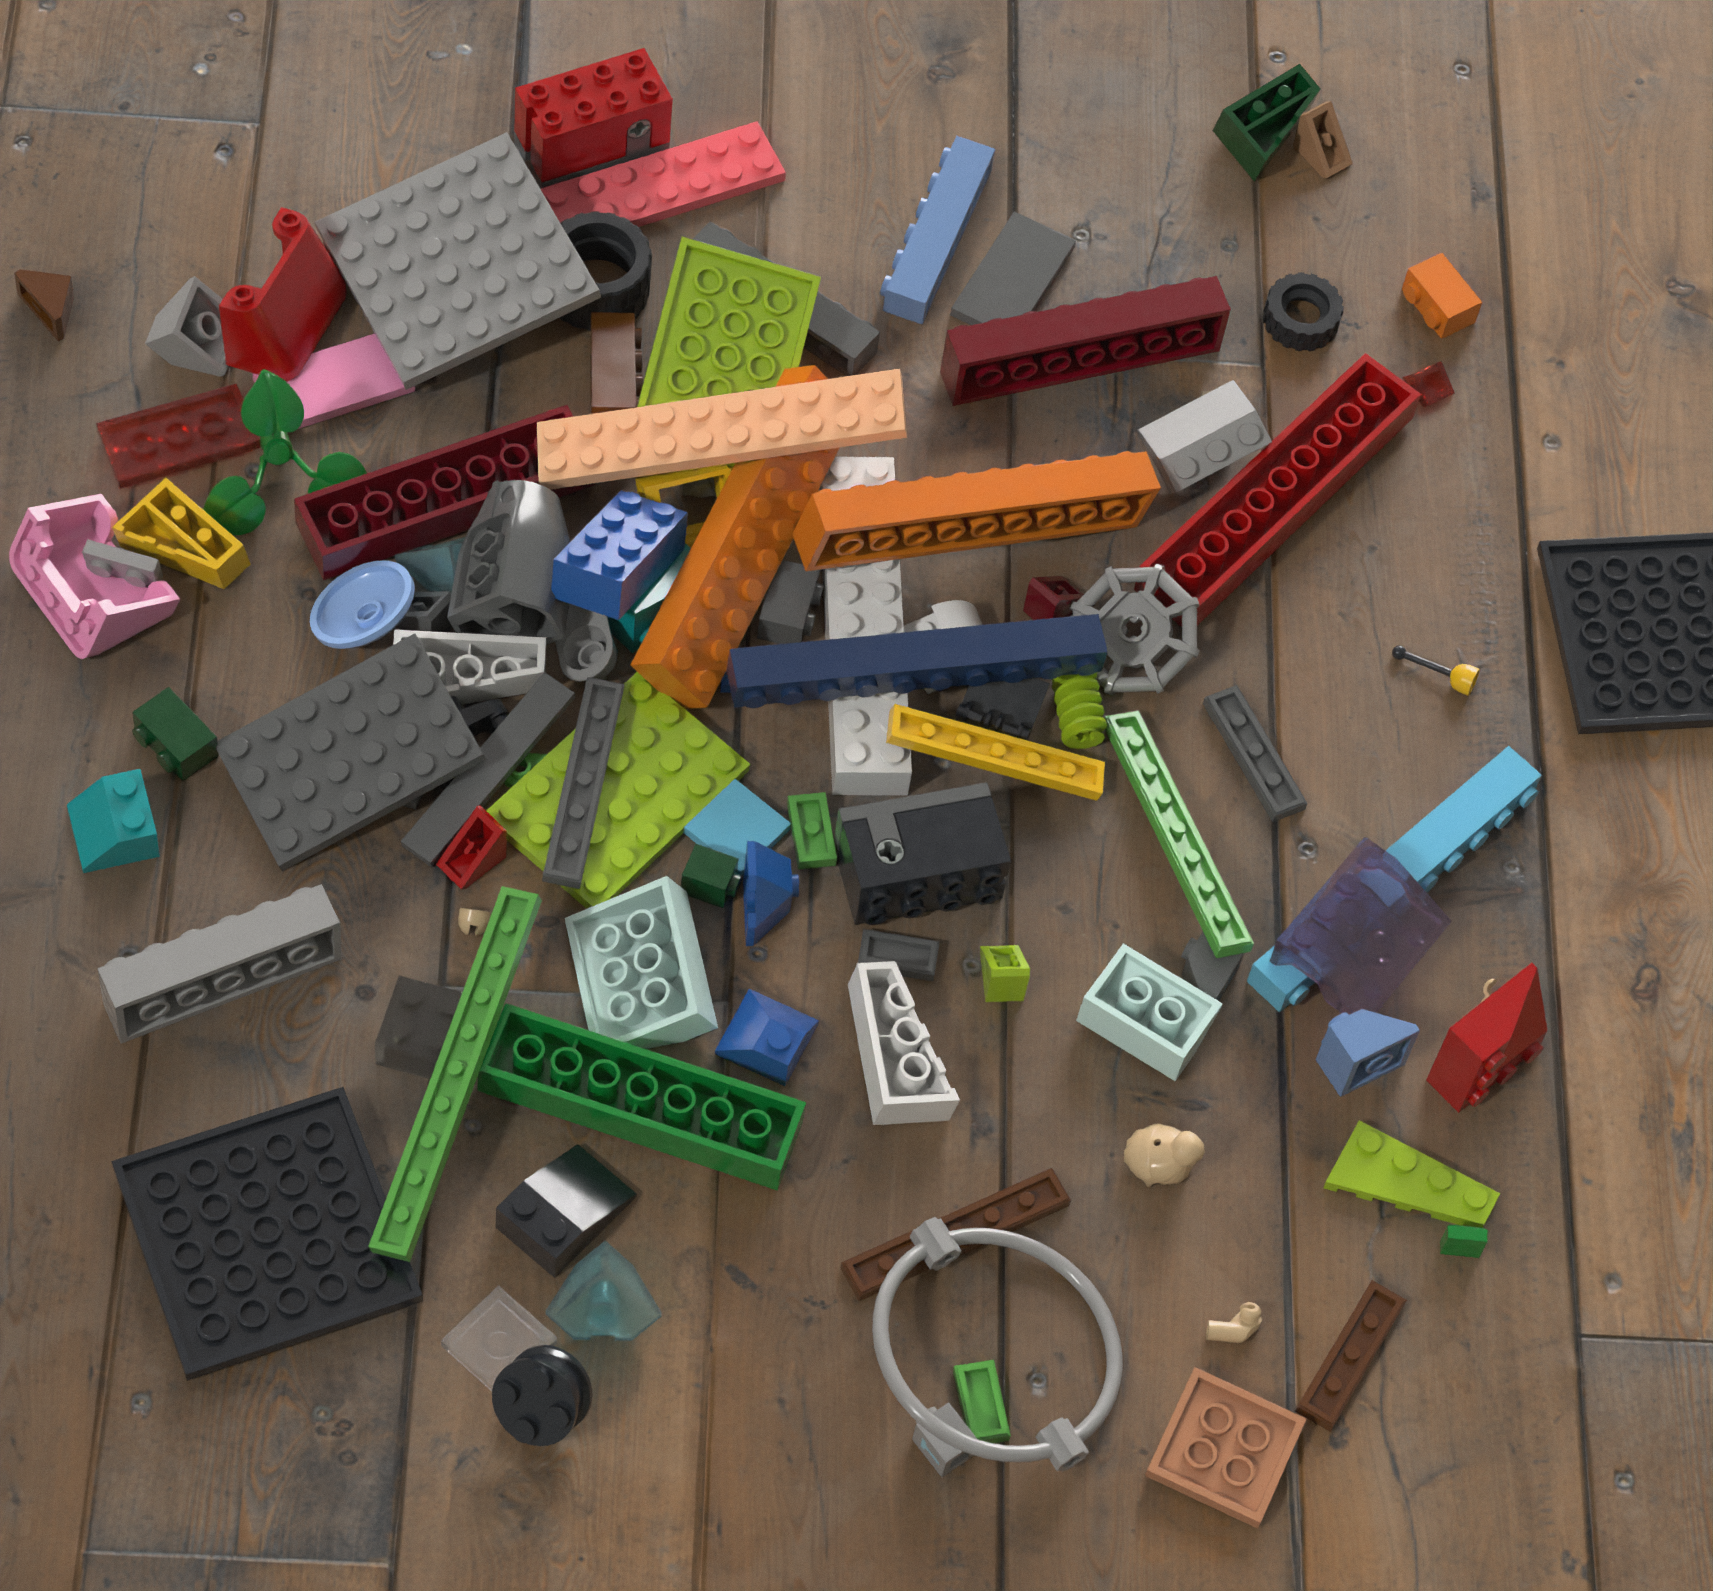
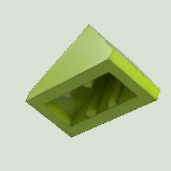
(1004, 973)

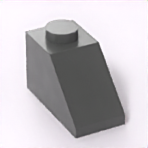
(1205, 970)

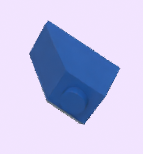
(766, 890)

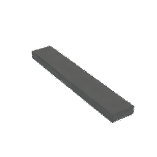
(503, 754)
(583, 783)

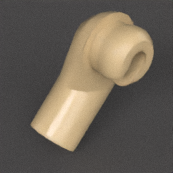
(1239, 1328)

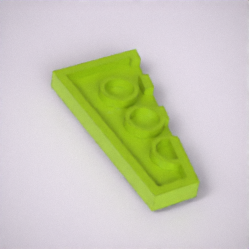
(1398, 1174)

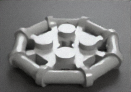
(1156, 627)

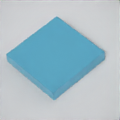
(734, 819)

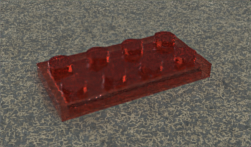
(176, 436)

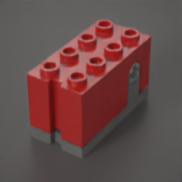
(592, 118)

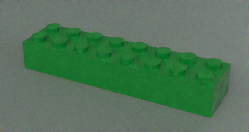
(641, 1096)

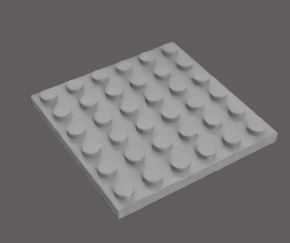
(457, 260)

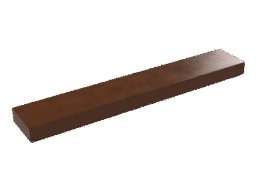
(1003, 1210)

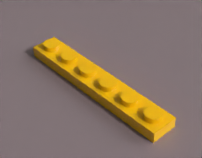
(995, 752)

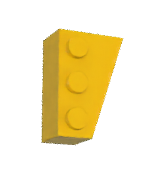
(182, 536)

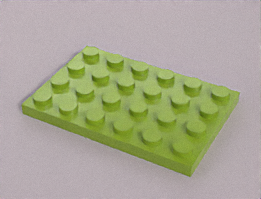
(726, 325)
(655, 782)

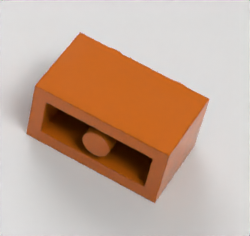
(1441, 295)

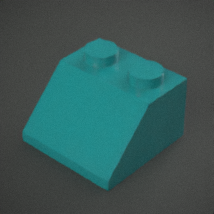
(113, 822)

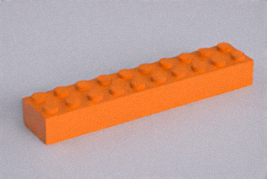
(974, 510)
(729, 568)

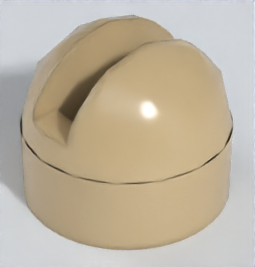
(473, 917)

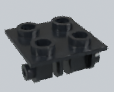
(1004, 706)

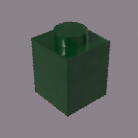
(711, 876)

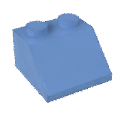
(1364, 1048)

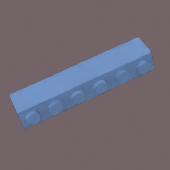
(938, 229)

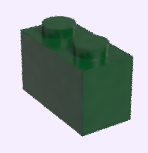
(174, 734)

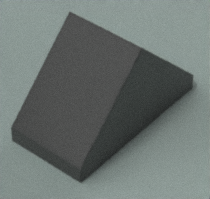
(428, 612)

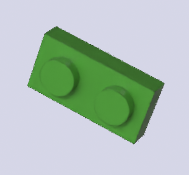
(811, 830)

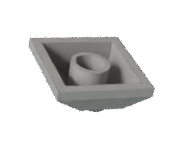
(190, 330)

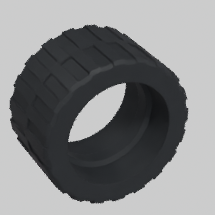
(622, 243)

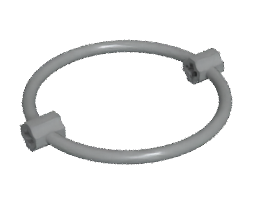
(1059, 1439)

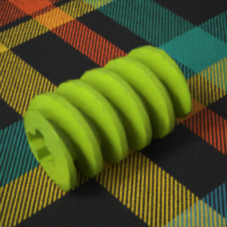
(1079, 710)

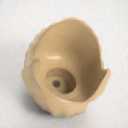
(1165, 1163)

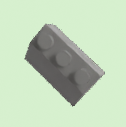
(1204, 436)

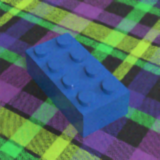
(619, 554)

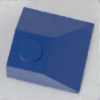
(766, 1037)

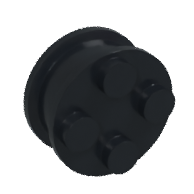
(542, 1395)

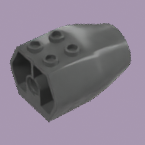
(508, 565)

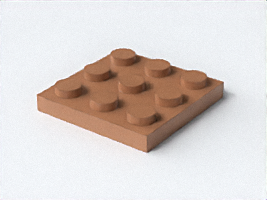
(1225, 1447)

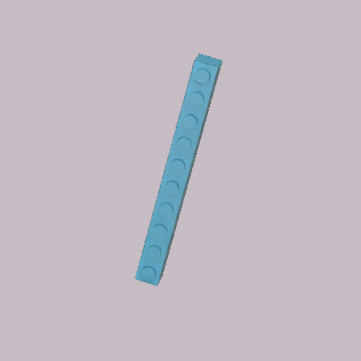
(1428, 850)

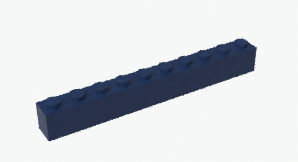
(916, 660)

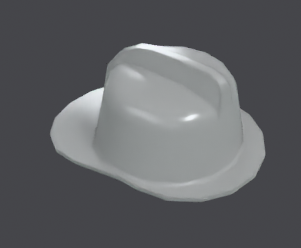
(586, 646)

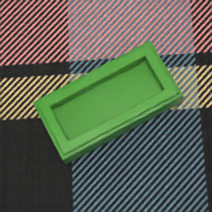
(982, 1401)

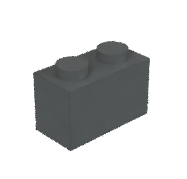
(789, 603)

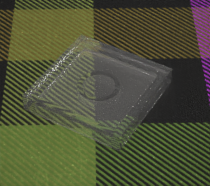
(495, 1336)

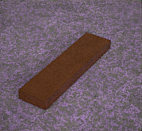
(1350, 1356)

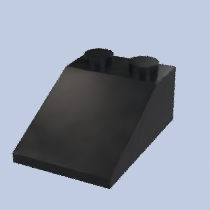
(562, 1208)

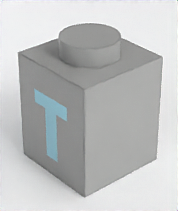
(940, 1454)

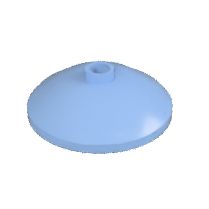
(362, 605)

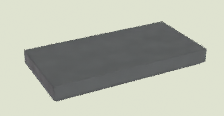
(1013, 272)

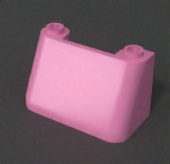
(83, 607)

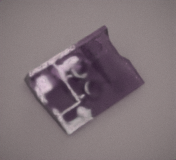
(1362, 931)

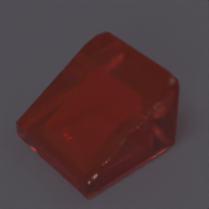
(1431, 383)

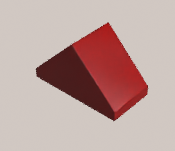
(474, 849)

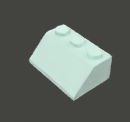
(1148, 1012)

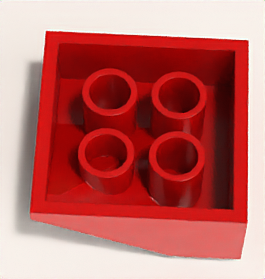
(1491, 1041)

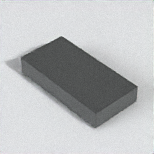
(913, 955)

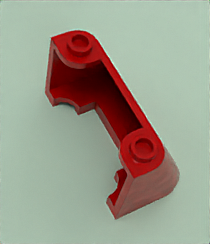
(286, 317)

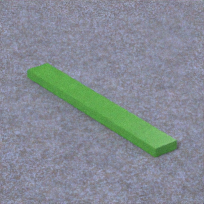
(1178, 835)

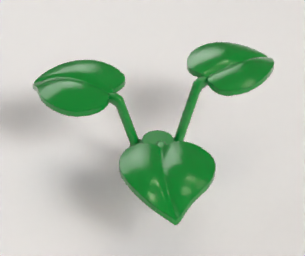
(270, 412)

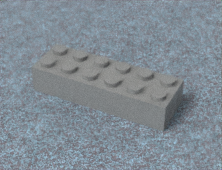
(220, 963)

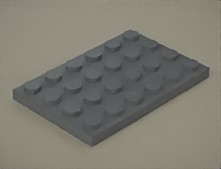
(349, 752)

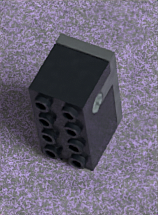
(921, 854)

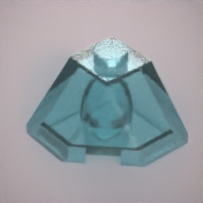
(432, 564)
(603, 1298)

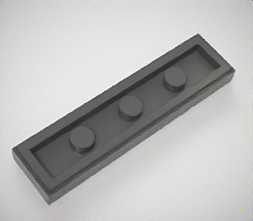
(1255, 753)

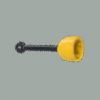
(1461, 677)

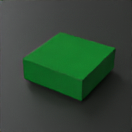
(1463, 1241)

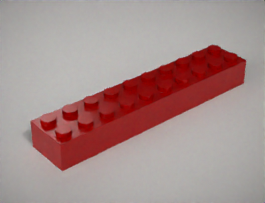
(1284, 485)

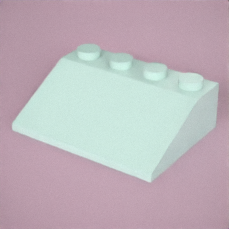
(642, 967)

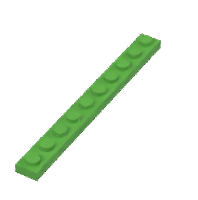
(455, 1074)

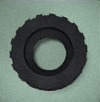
(1309, 289)

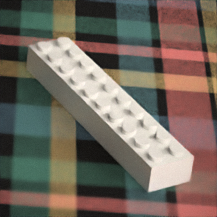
(858, 604)

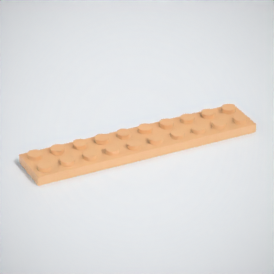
(721, 429)

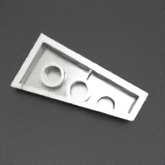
(483, 664)
(897, 1059)

